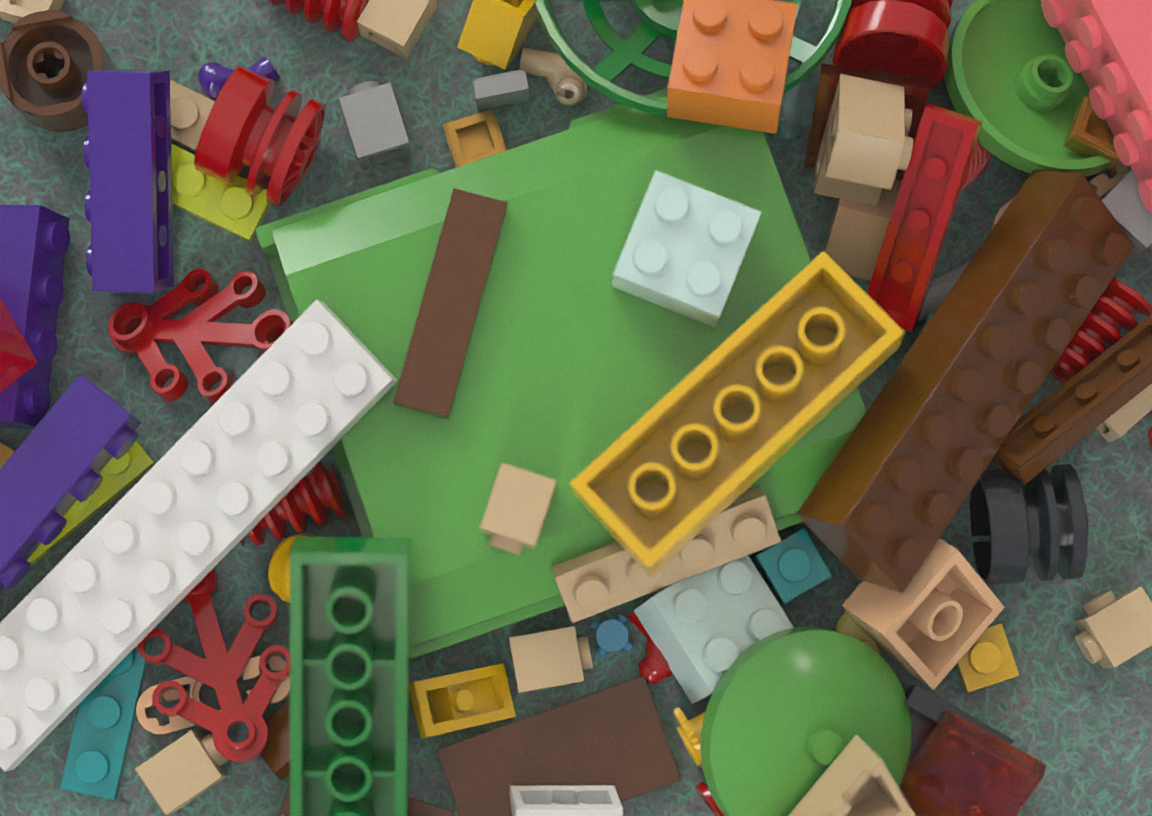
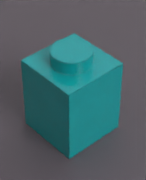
(791, 567)

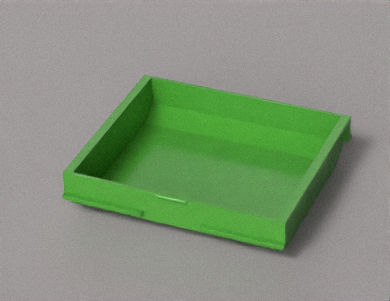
(553, 354)

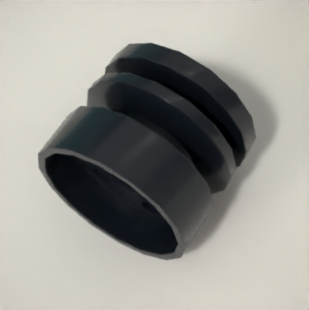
(1040, 523)

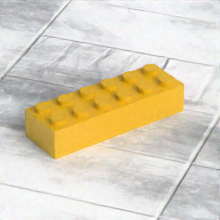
(737, 413)

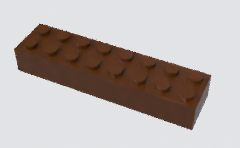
(967, 379)

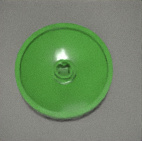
(1017, 80)
(790, 714)

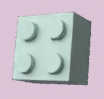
(685, 248)
(710, 622)

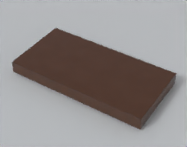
(589, 741)

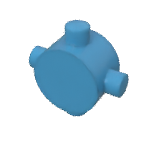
(611, 635)

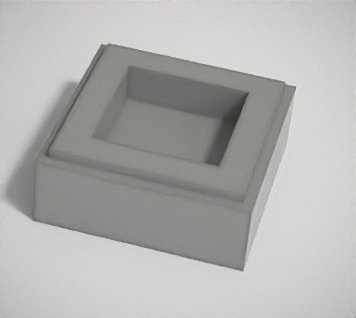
(501, 90)

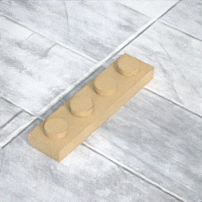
(613, 577)

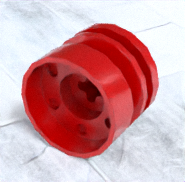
(896, 37)
(253, 133)

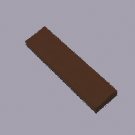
(450, 303)
(1079, 405)

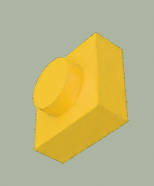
(987, 660)

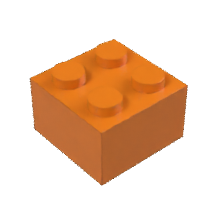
(731, 62)

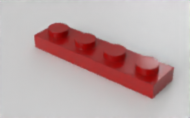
(922, 213)

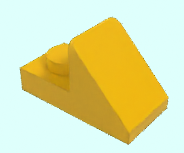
(461, 700)

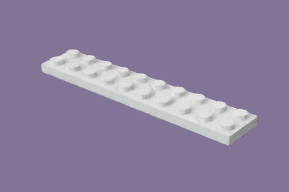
(180, 522)

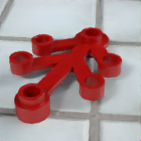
(195, 331)
(222, 672)

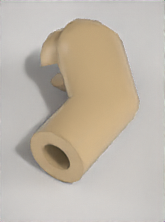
(565, 83)

